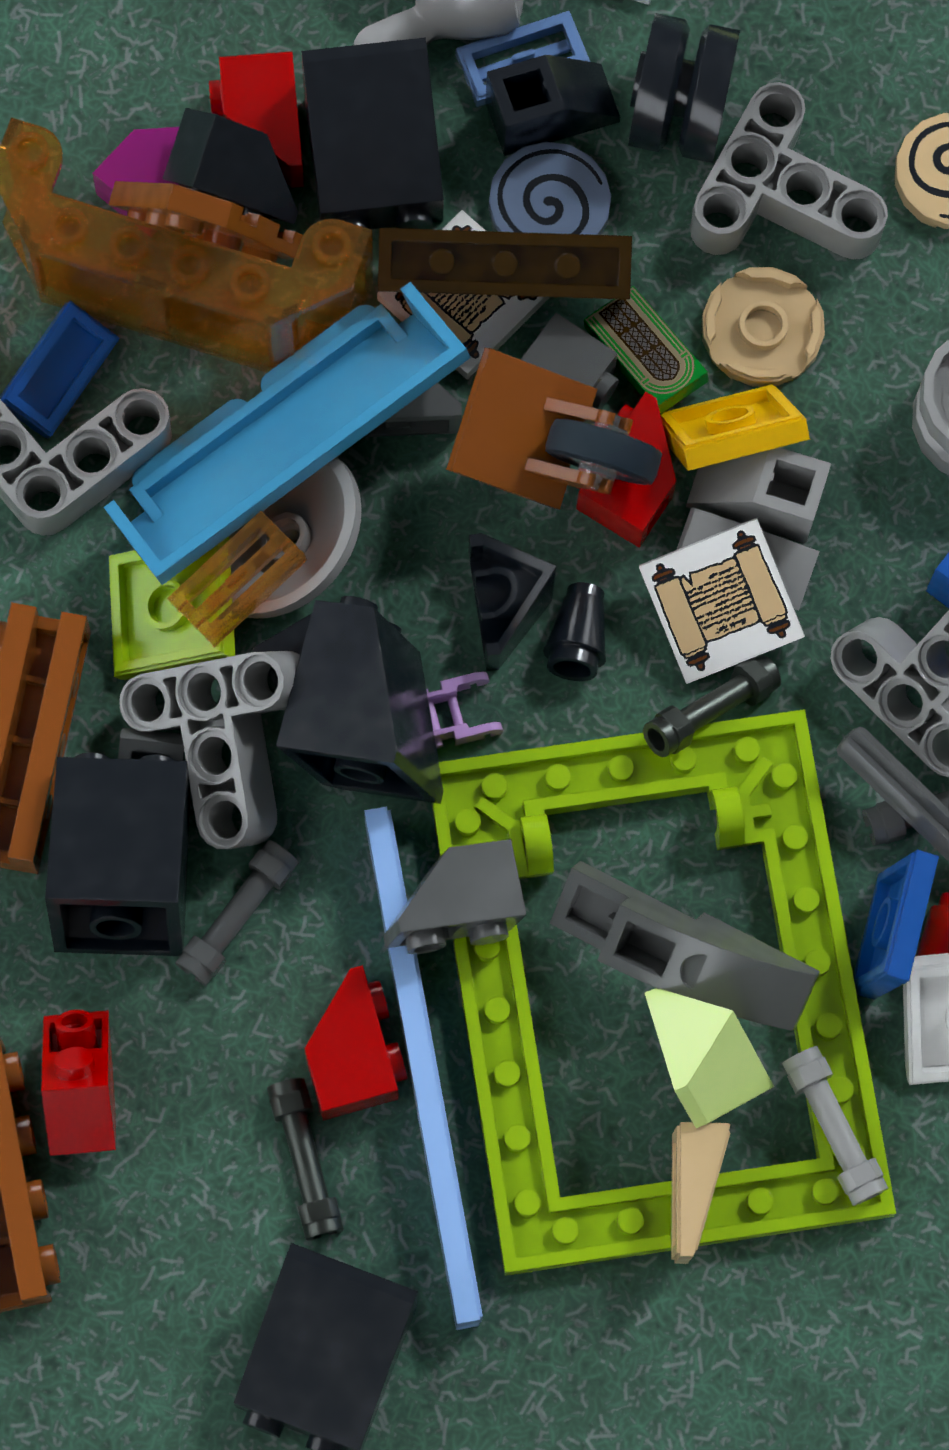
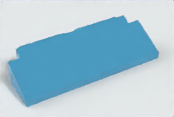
(300, 421)

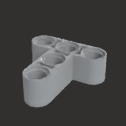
(782, 172)
(884, 684)
(209, 725)

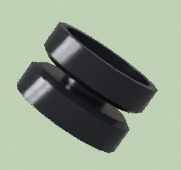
(682, 87)

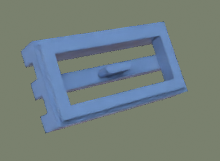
(470, 52)

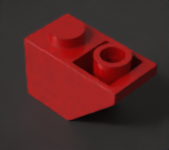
(633, 507)
(348, 1051)
(78, 1083)

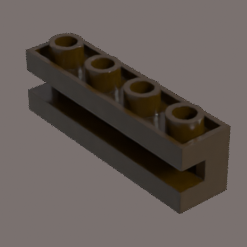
(505, 263)

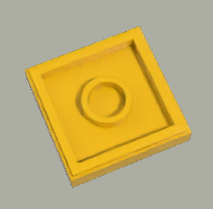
(733, 427)

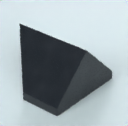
(509, 594)

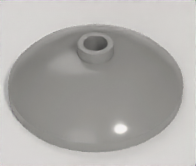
(325, 521)

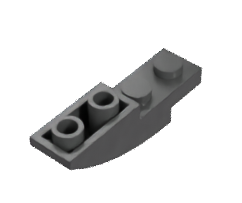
(683, 953)

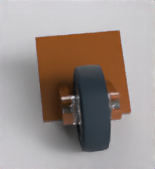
(534, 424)

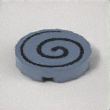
(550, 191)

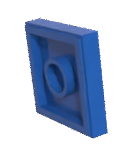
(894, 925)

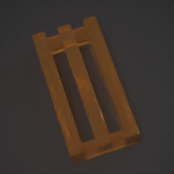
(254, 595)

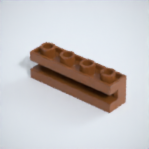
(38, 697)
(23, 1264)

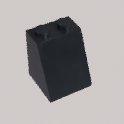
(374, 134)
(361, 706)
(119, 855)
(325, 1351)

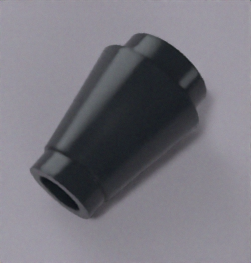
(578, 634)

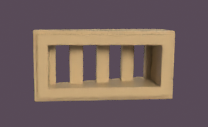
(695, 1171)

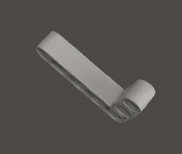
(58, 468)

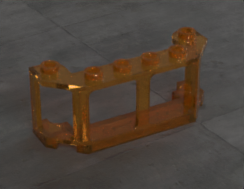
(169, 280)

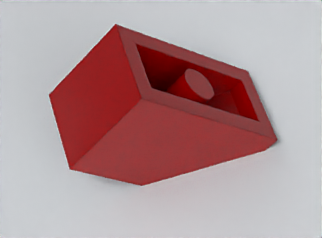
(262, 95)

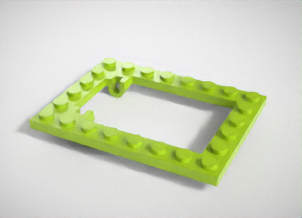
(763, 793)

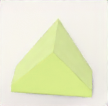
(706, 1055)

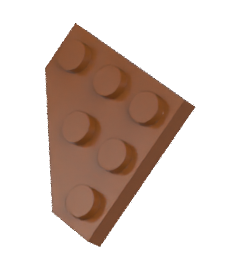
(205, 218)

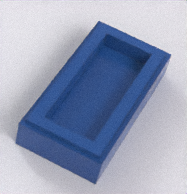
(58, 369)

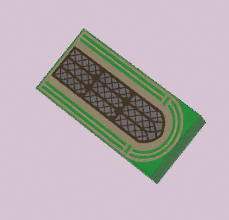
(647, 350)

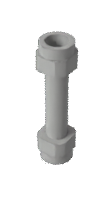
(809, 1074)

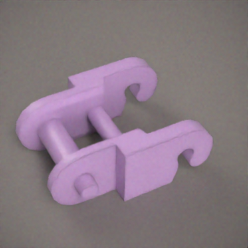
(460, 730)

